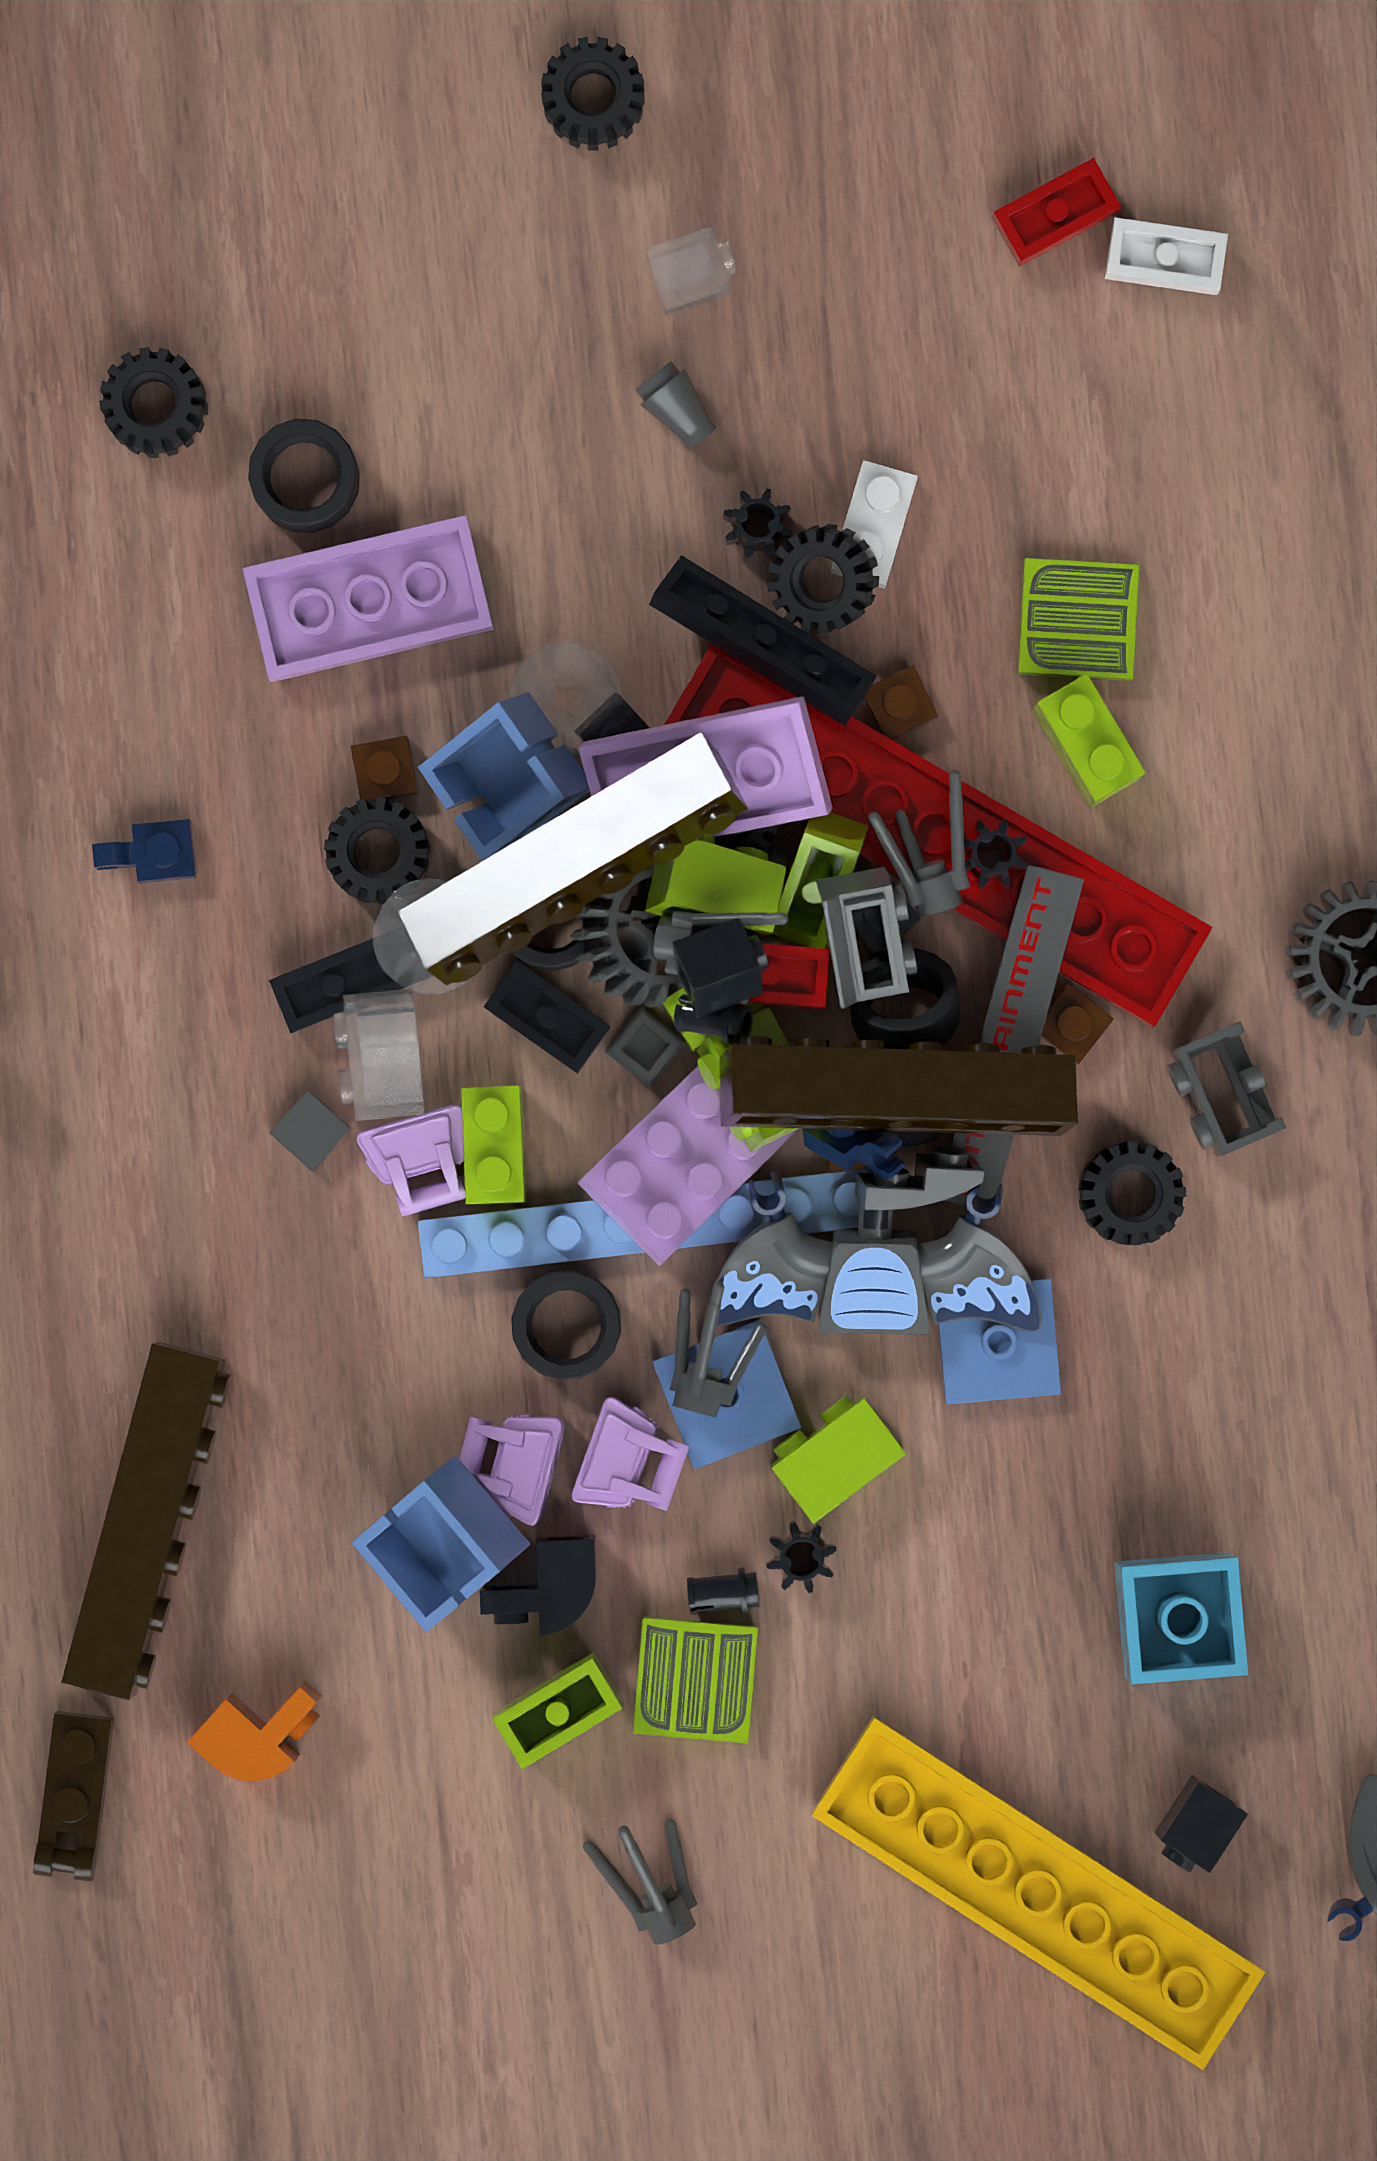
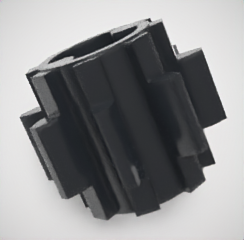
(775, 529)
(1000, 870)
(817, 1551)

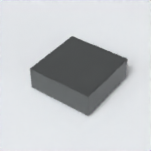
(645, 1047)
(310, 1131)

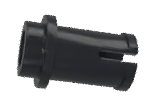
(727, 1023)
(723, 1592)

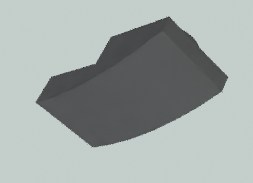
(935, 1179)

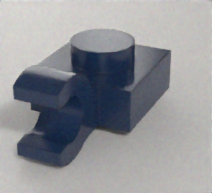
(158, 852)
(854, 1146)

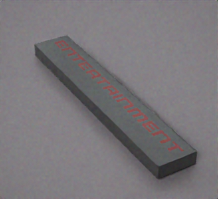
(1023, 994)

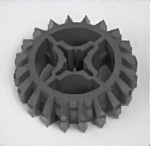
(1337, 947)
(624, 948)

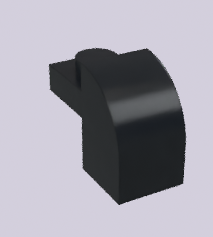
(563, 1589)

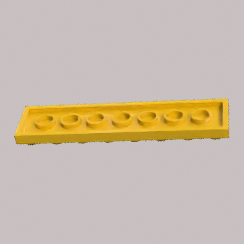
(1038, 1892)

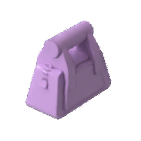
(414, 1148)
(619, 1456)
(522, 1462)

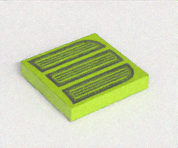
(1078, 619)
(695, 1679)

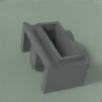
(857, 891)
(1246, 1084)

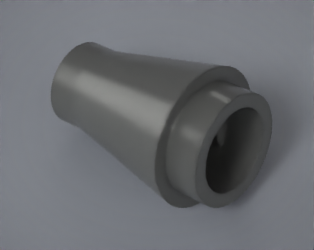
(676, 404)

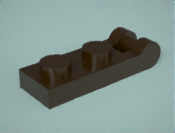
(74, 1793)

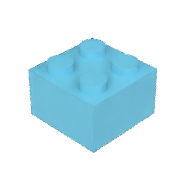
(1181, 1618)

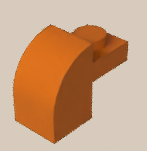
(249, 1748)

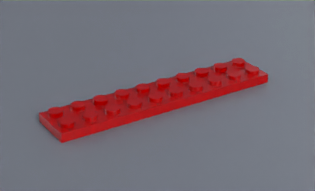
(1122, 936)

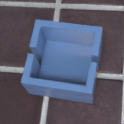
(515, 770)
(440, 1543)

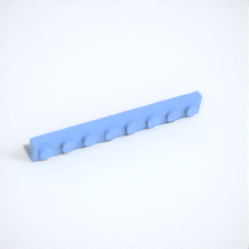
(588, 1232)

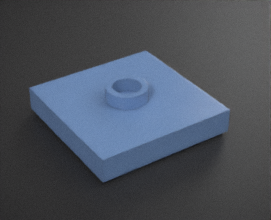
(999, 1361)
(758, 1409)

